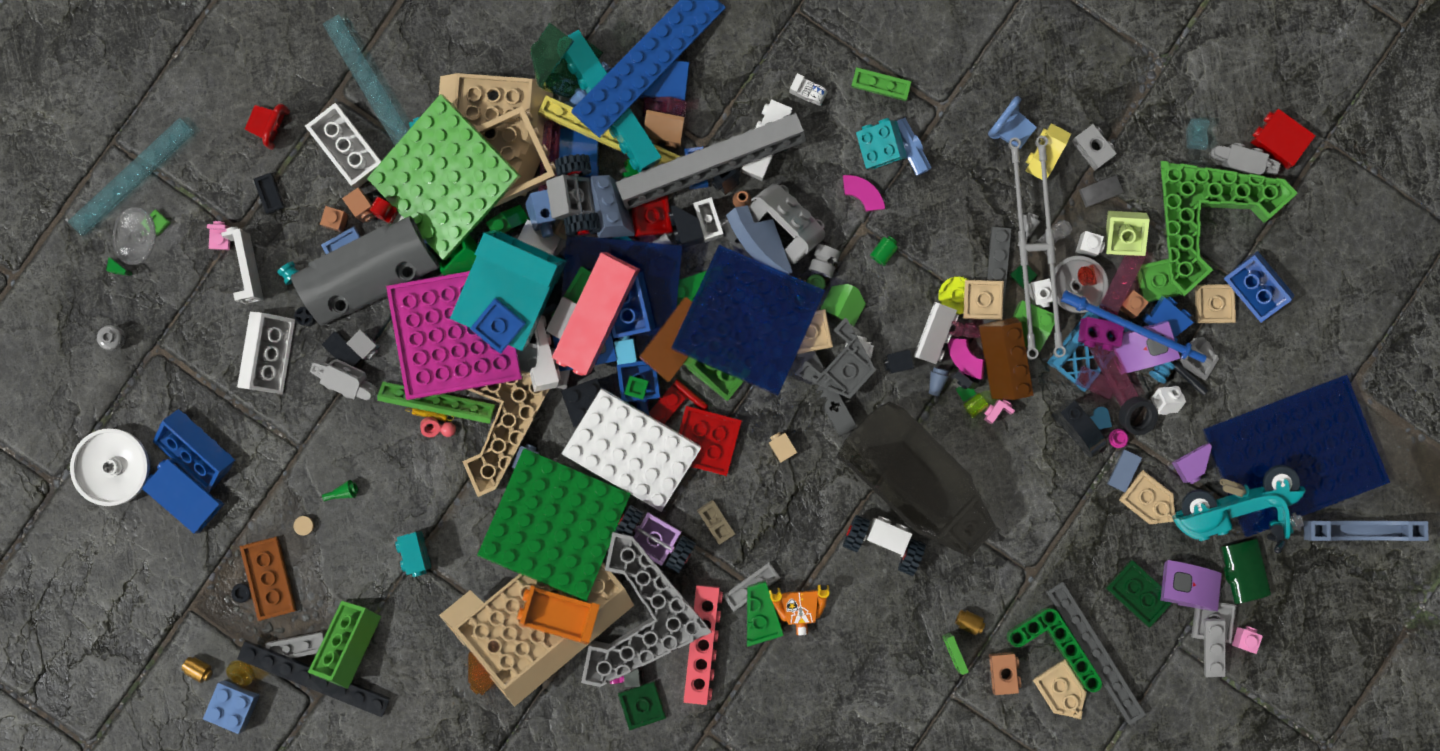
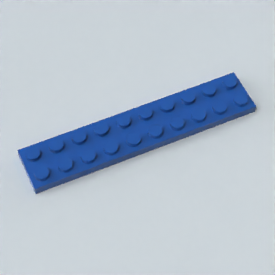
(645, 63)

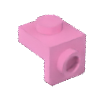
(993, 411)

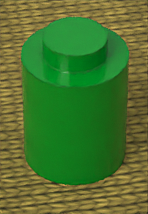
(884, 250)

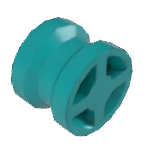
(286, 272)

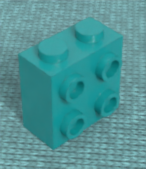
(881, 144)
(414, 554)

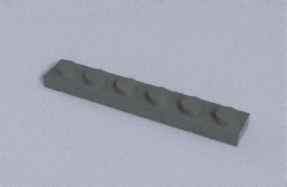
(998, 259)

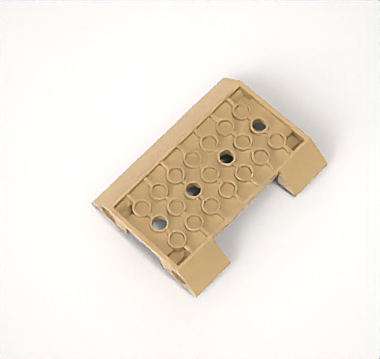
(525, 654)

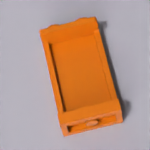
(558, 615)

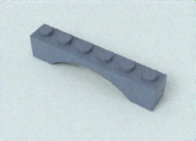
(1366, 530)

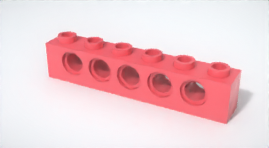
(693, 694)

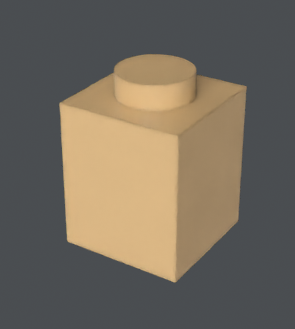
(782, 446)

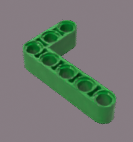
(1061, 643)

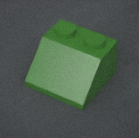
(1041, 323)

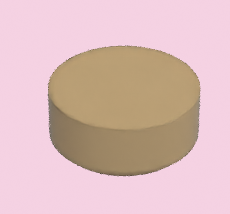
(303, 525)

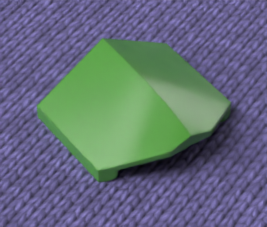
(844, 302)

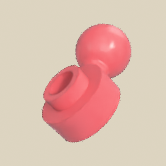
(447, 429)

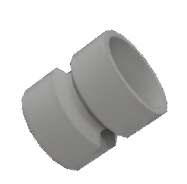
(824, 261)

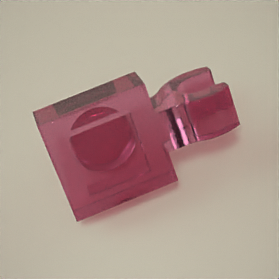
(967, 330)

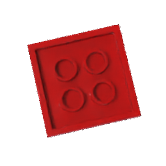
(714, 434)

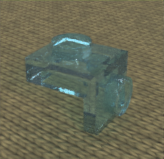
(1197, 134)

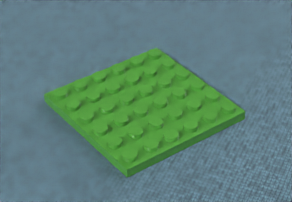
(443, 176)

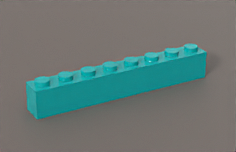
(626, 129)

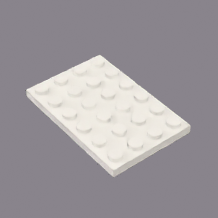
(631, 449)

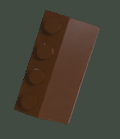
(1006, 359)

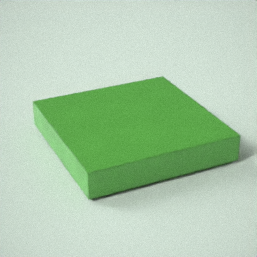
(1155, 281)
(955, 653)

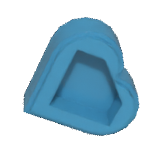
(1101, 418)

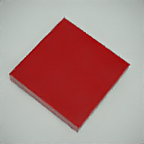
(652, 218)

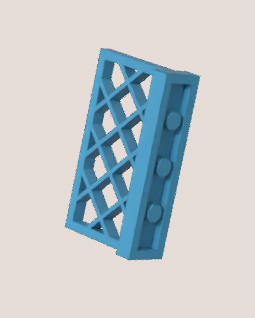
(1070, 345)

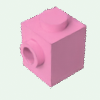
(1247, 639)

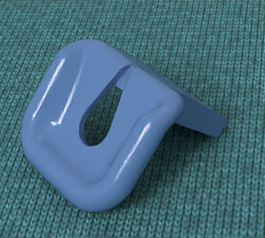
(1012, 125)

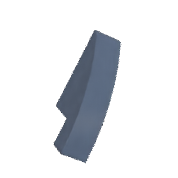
(759, 239)

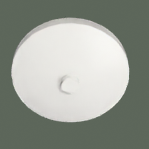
(109, 467)

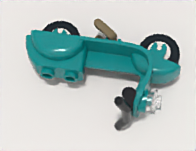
(1205, 516)

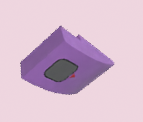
(1141, 352)
(1191, 585)

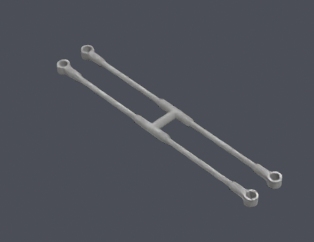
(1025, 248)

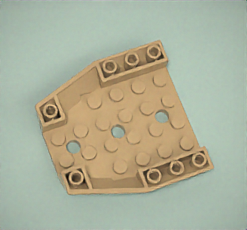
(512, 139)

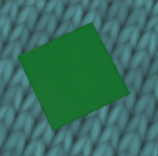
(965, 393)

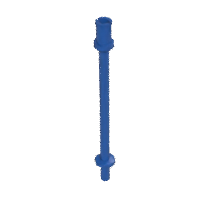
(1081, 303)

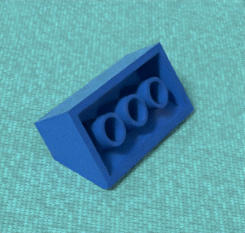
(193, 450)

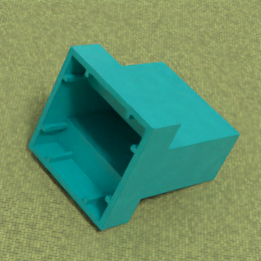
(513, 274)

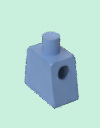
(539, 213)

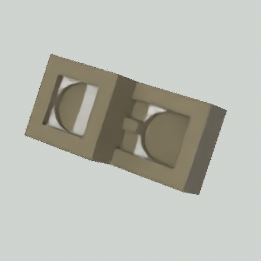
(715, 522)

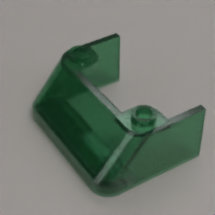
(551, 67)

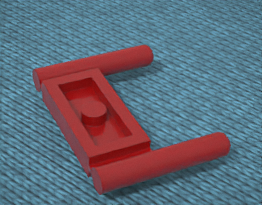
(672, 400)

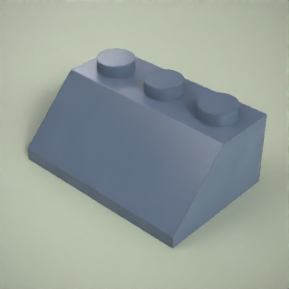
(610, 208)

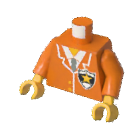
(800, 607)

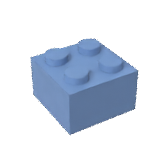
(231, 707)

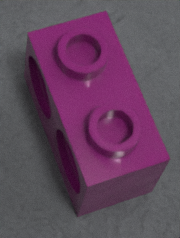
(1100, 329)

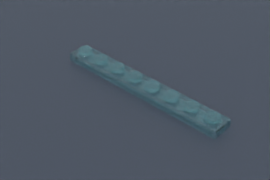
(366, 78)
(131, 177)

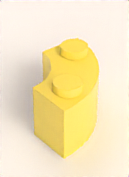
(1056, 143)

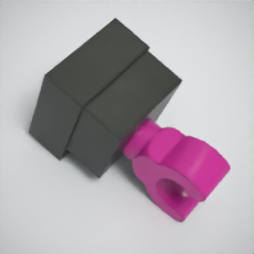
(632, 679)

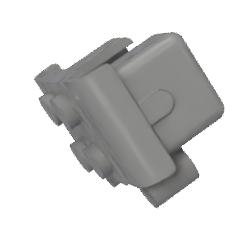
(791, 216)

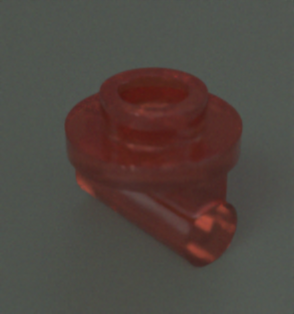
(1087, 276)

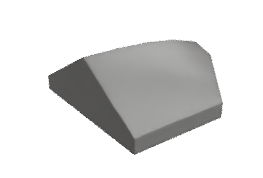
(1199, 368)

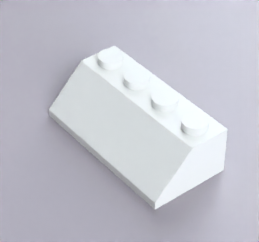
(266, 352)

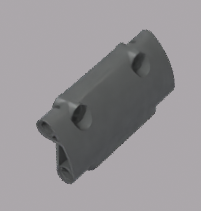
(363, 270)

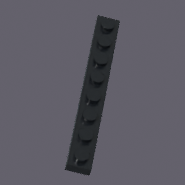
(298, 673)

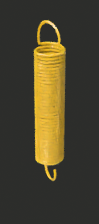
(423, 413)

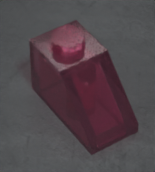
(665, 105)

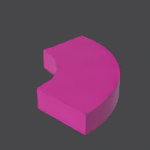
(863, 191)
(964, 359)

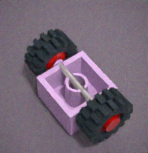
(656, 538)

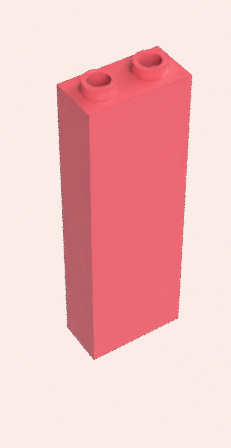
(595, 313)

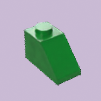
(508, 220)

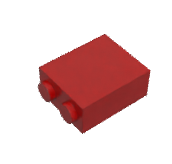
(1282, 138)

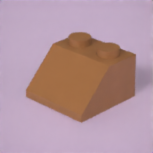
(664, 128)

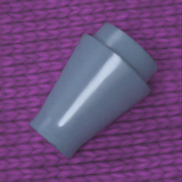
(937, 380)

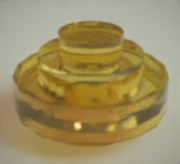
(240, 673)

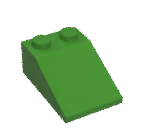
(720, 382)

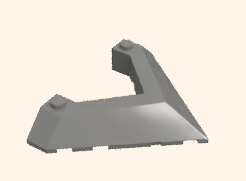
(669, 628)

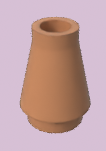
(738, 203)

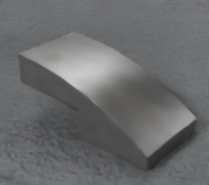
(1101, 191)

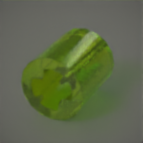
(975, 405)

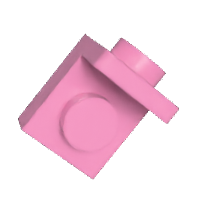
(216, 241)

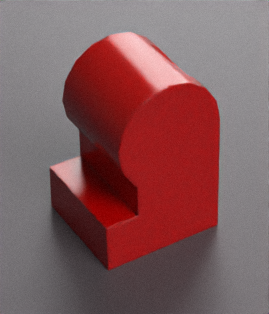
(383, 210)

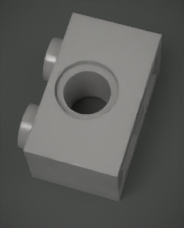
(1094, 157)

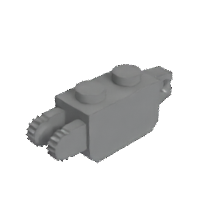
(1245, 160)
(343, 379)

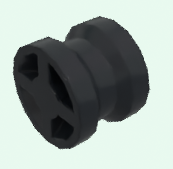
(301, 315)

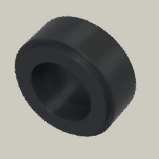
(241, 593)

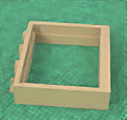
(541, 149)

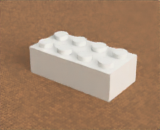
(344, 145)

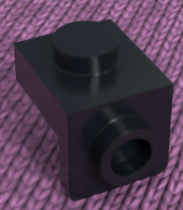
(967, 381)

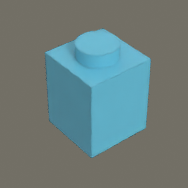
(625, 350)

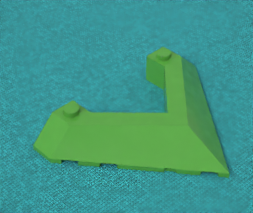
(1190, 188)

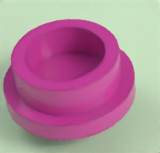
(1118, 438)

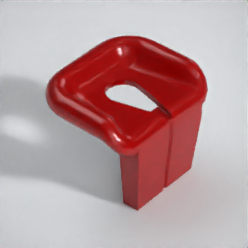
(265, 122)

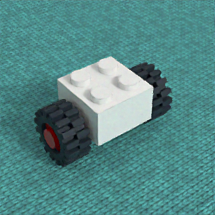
(888, 536)

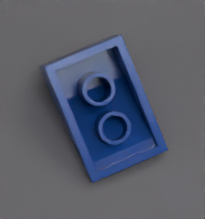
(576, 143)

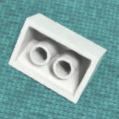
(936, 333)

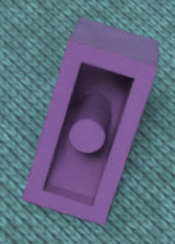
(1193, 464)

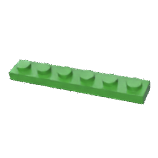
(440, 403)

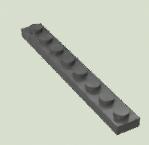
(1095, 653)

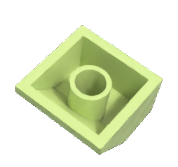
(1127, 233)

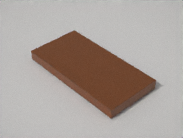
(659, 352)
(268, 578)

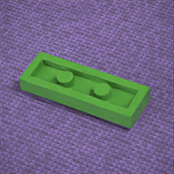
(881, 84)

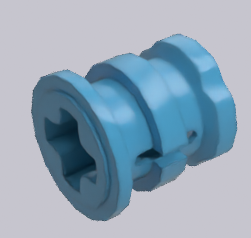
(1162, 371)

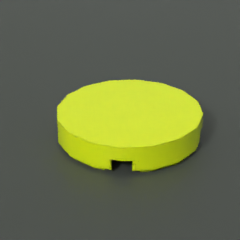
(952, 294)

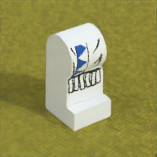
(808, 90)

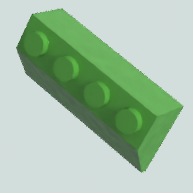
(344, 644)

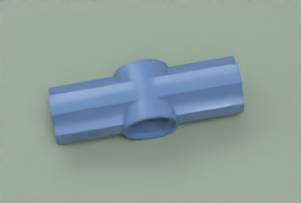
(913, 148)

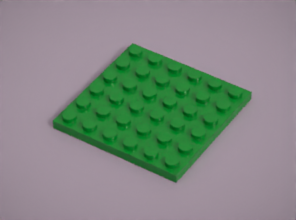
(554, 524)

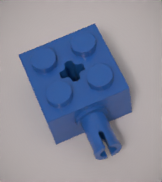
(645, 372)

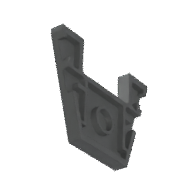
(847, 370)

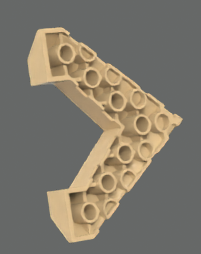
(508, 429)

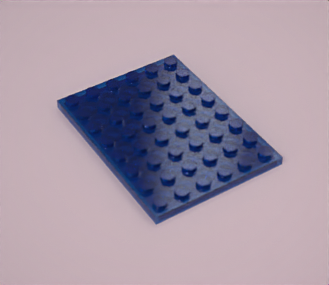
(1313, 433)

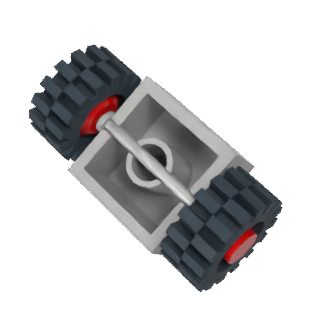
(572, 196)

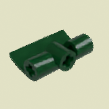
(1245, 571)

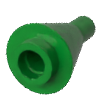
(346, 490)

